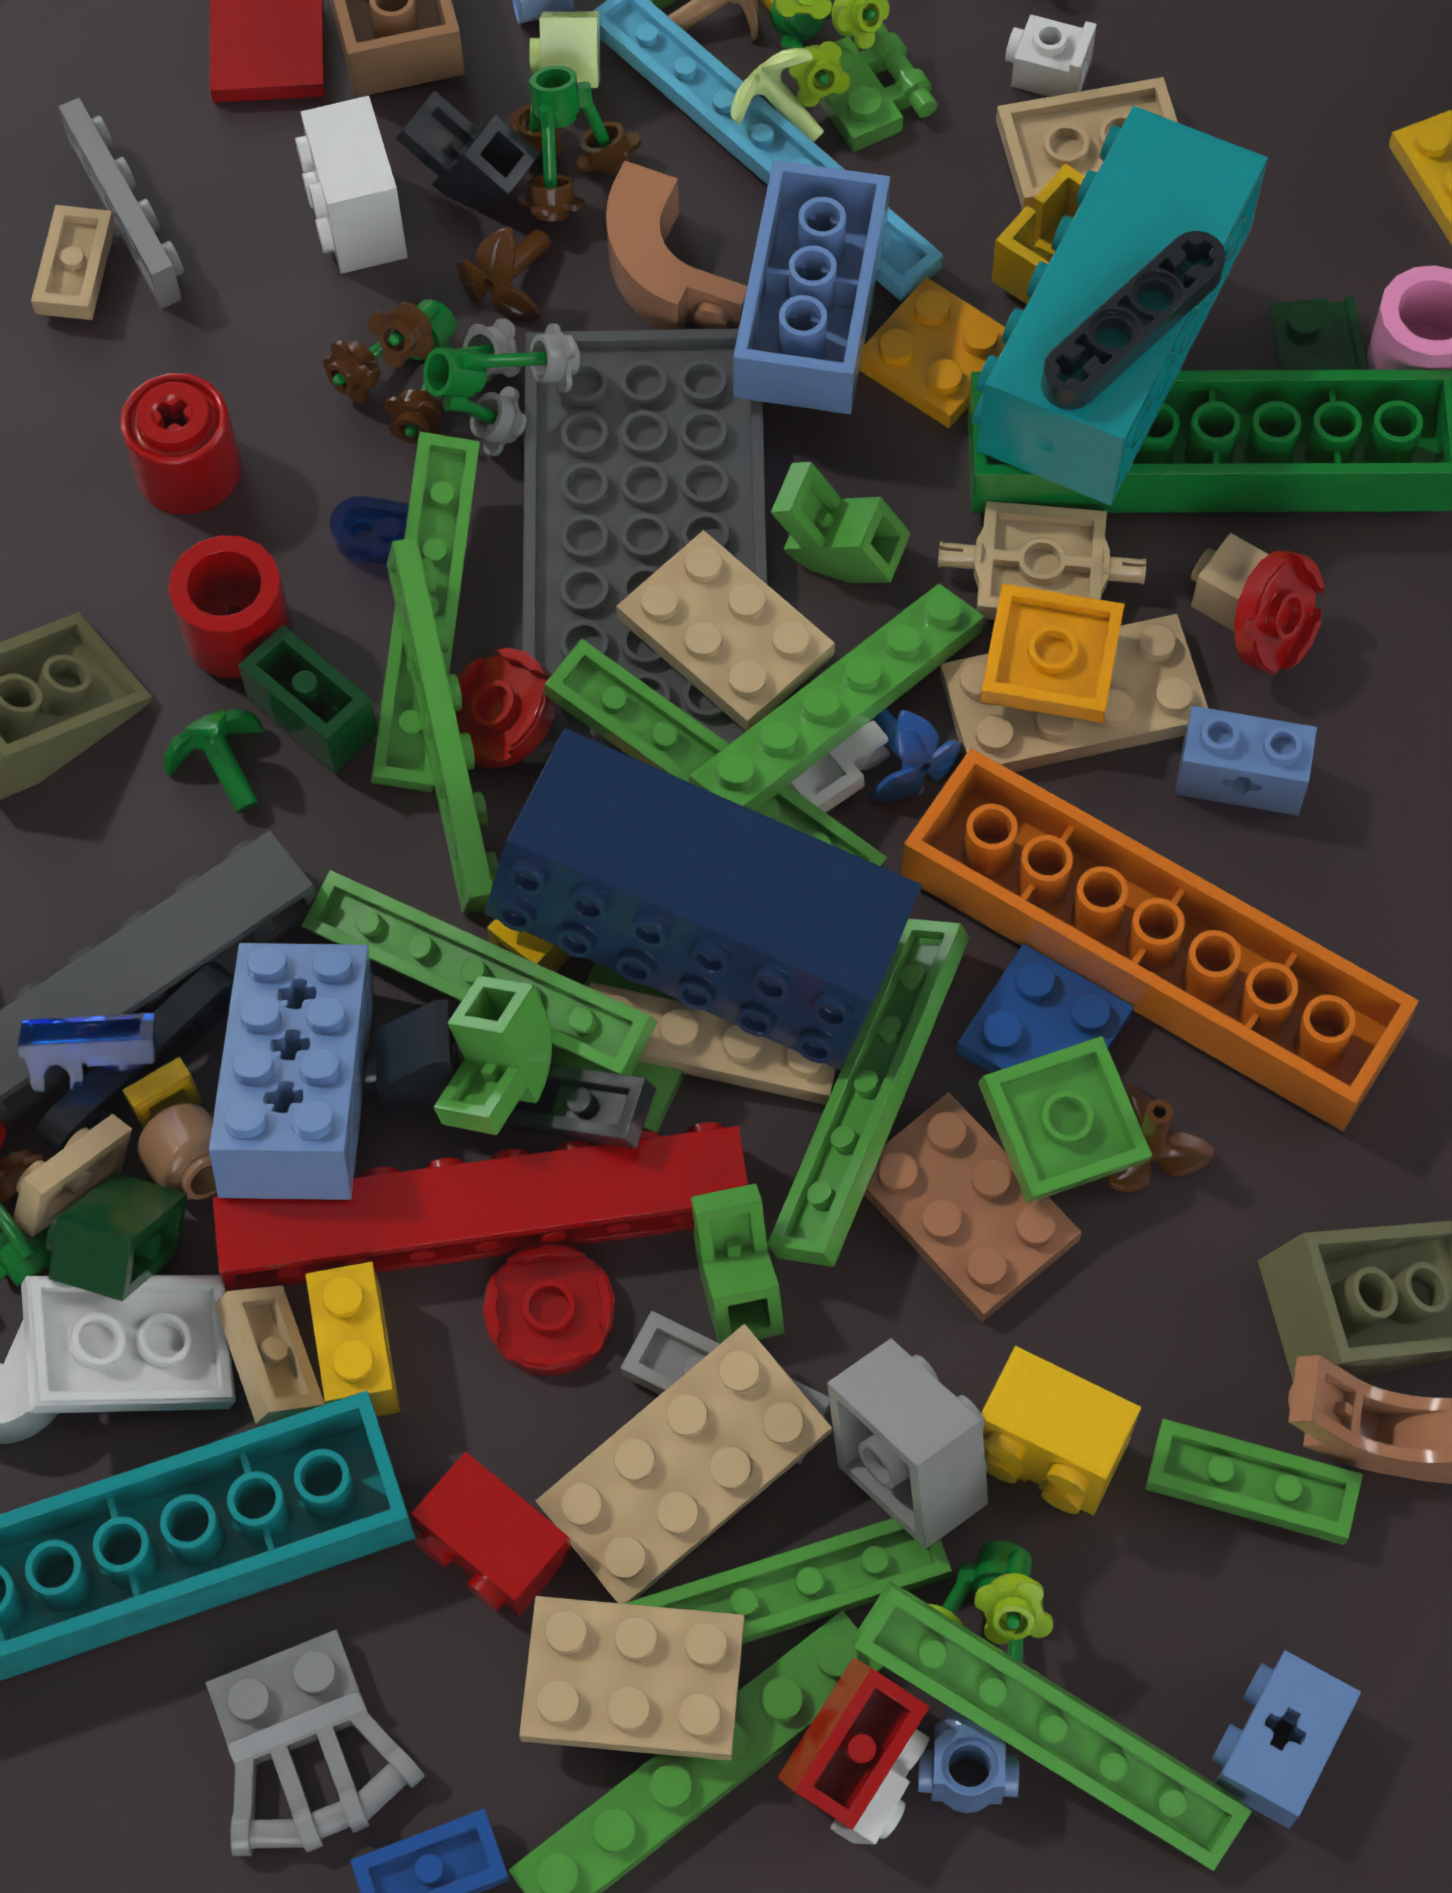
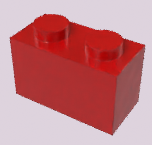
(490, 1535)
(853, 1743)

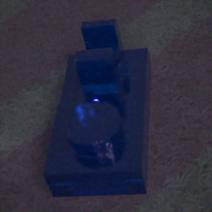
(106, 1040)

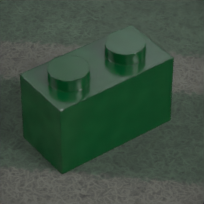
(309, 698)
(116, 1236)

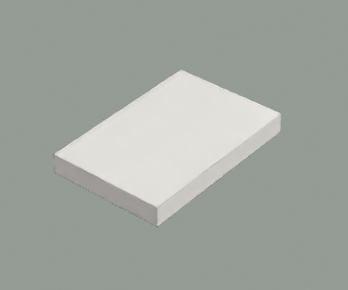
(132, 1355)

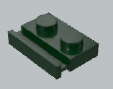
(1316, 335)

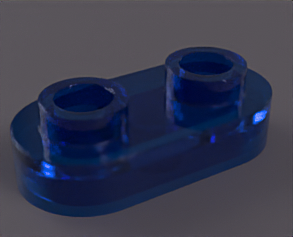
(380, 516)

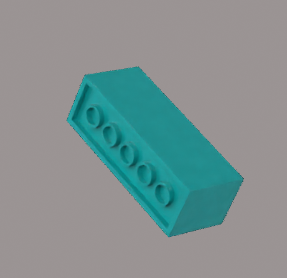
(1146, 194)

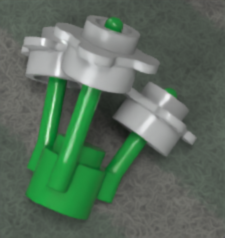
(491, 352)

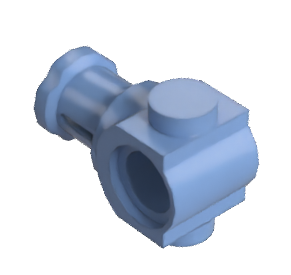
(963, 1739)

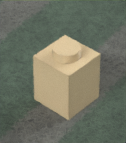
(1222, 577)

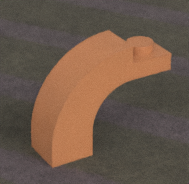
(647, 274)
(1369, 1424)

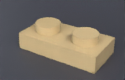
(73, 262)
(66, 1177)
(268, 1353)

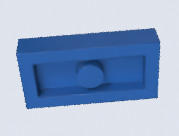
(445, 1859)

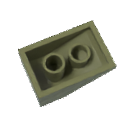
(58, 699)
(1364, 1296)

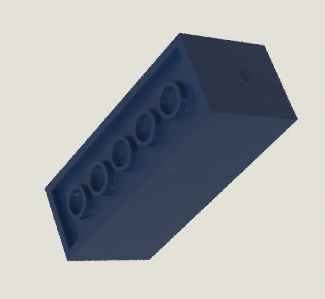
(701, 899)

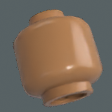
(177, 1150)

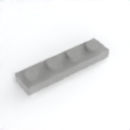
(114, 186)

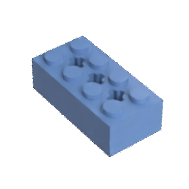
(811, 287)
(292, 1072)

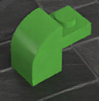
(838, 536)
(505, 1054)
(736, 1263)

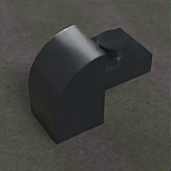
(469, 162)

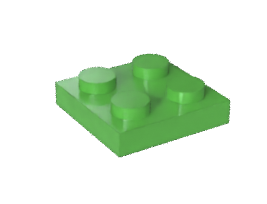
(1064, 1119)

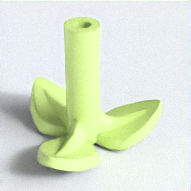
(767, 82)

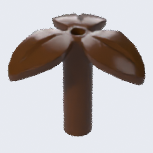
(499, 264)
(1175, 1154)

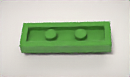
(1254, 1481)

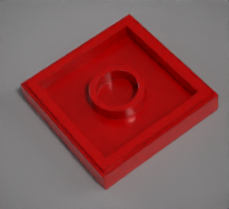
(266, 49)

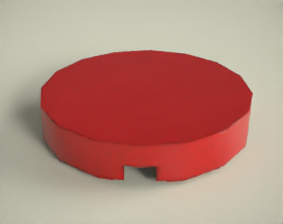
(1278, 612)
(504, 707)
(549, 1310)

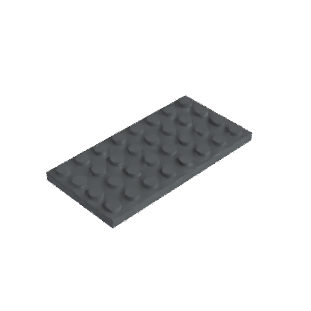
(620, 484)

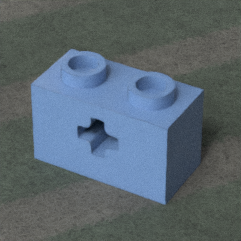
(1246, 760)
(1314, 1709)

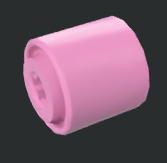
(1414, 322)

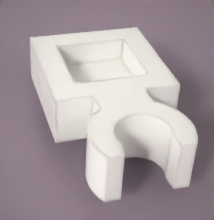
(886, 1806)

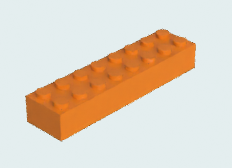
(1158, 938)

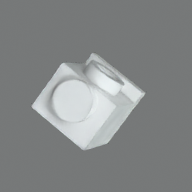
(1050, 56)

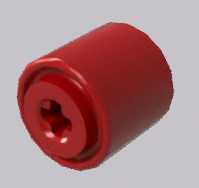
(180, 443)
(227, 601)

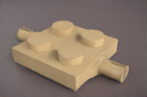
(1042, 551)

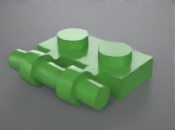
(867, 109)

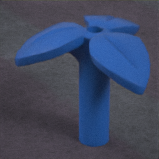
(915, 744)

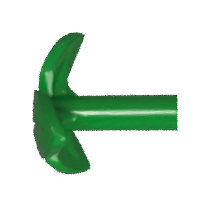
(210, 736)

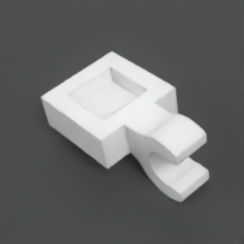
(839, 772)

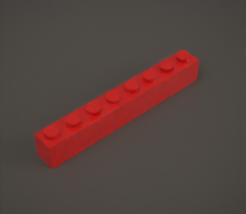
(480, 1207)

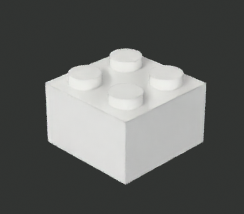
(351, 185)

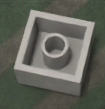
(909, 1442)

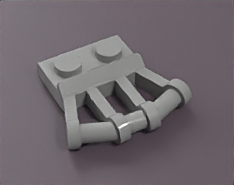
(288, 1704)

